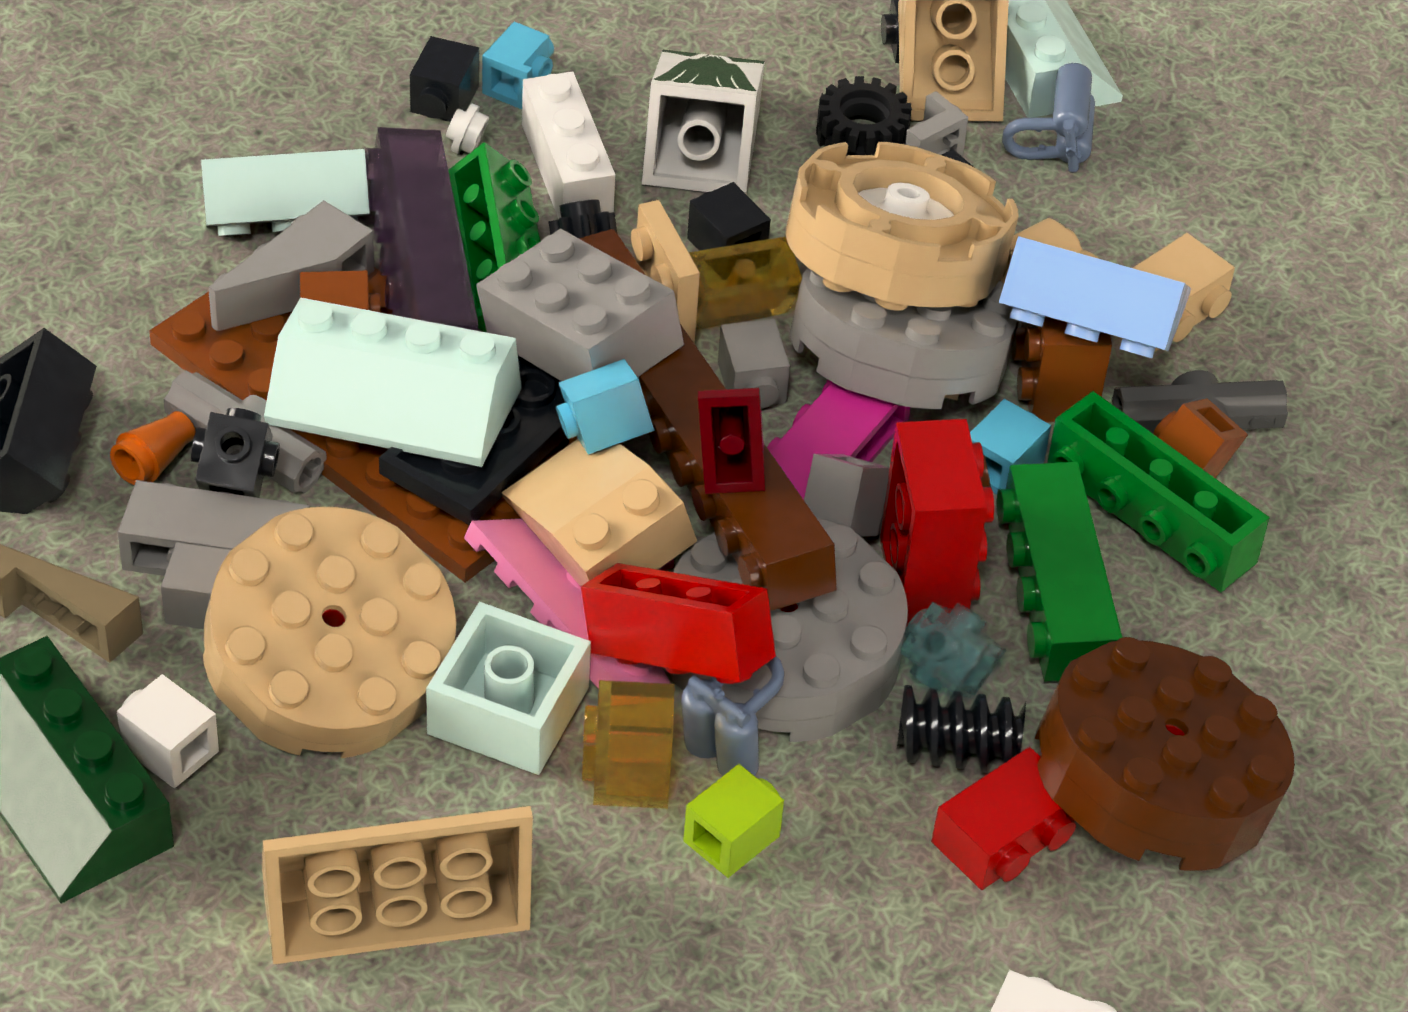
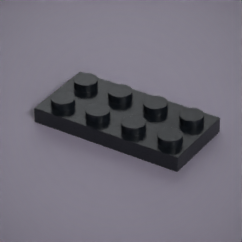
(523, 441)

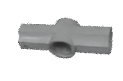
(197, 396)

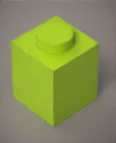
(733, 820)

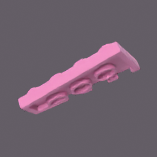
(555, 593)

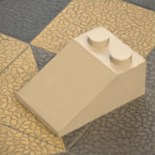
(956, 52)
(602, 511)

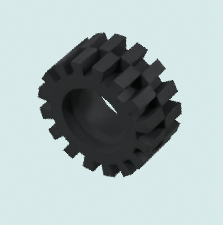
(863, 102)

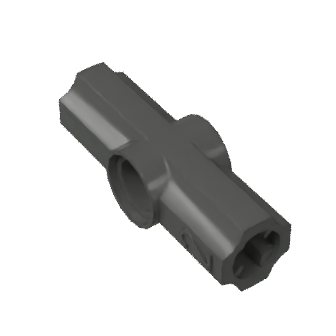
(1246, 403)

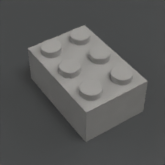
(579, 309)

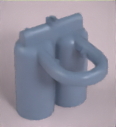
(1071, 120)
(722, 727)

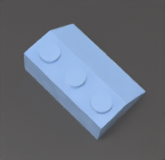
(1093, 297)

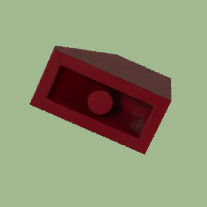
(732, 440)

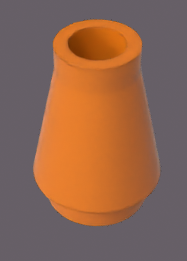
(150, 448)

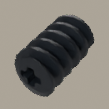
(959, 729)

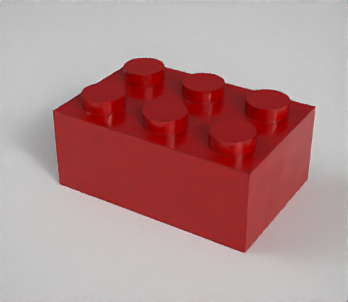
(936, 513)

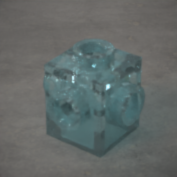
(950, 649)

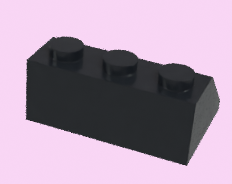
(41, 412)

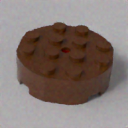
(1164, 753)

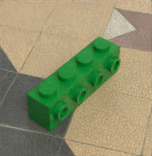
(492, 213)
(1159, 492)
(1058, 564)

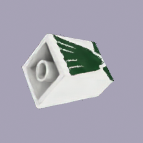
(702, 121)

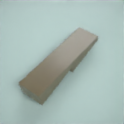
(81, 607)

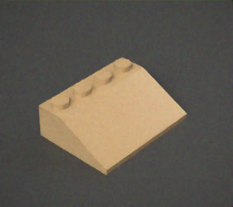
(398, 884)

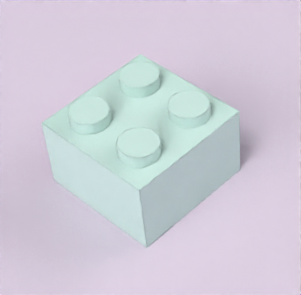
(508, 687)

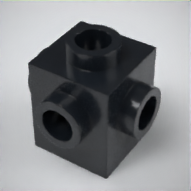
(238, 472)

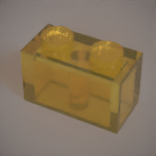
(745, 282)
(631, 745)

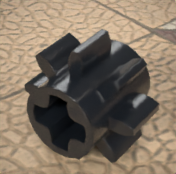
(583, 219)

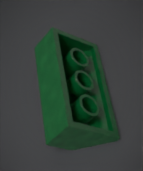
(70, 778)

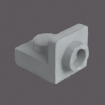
(941, 129)

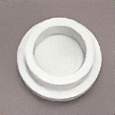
(467, 129)

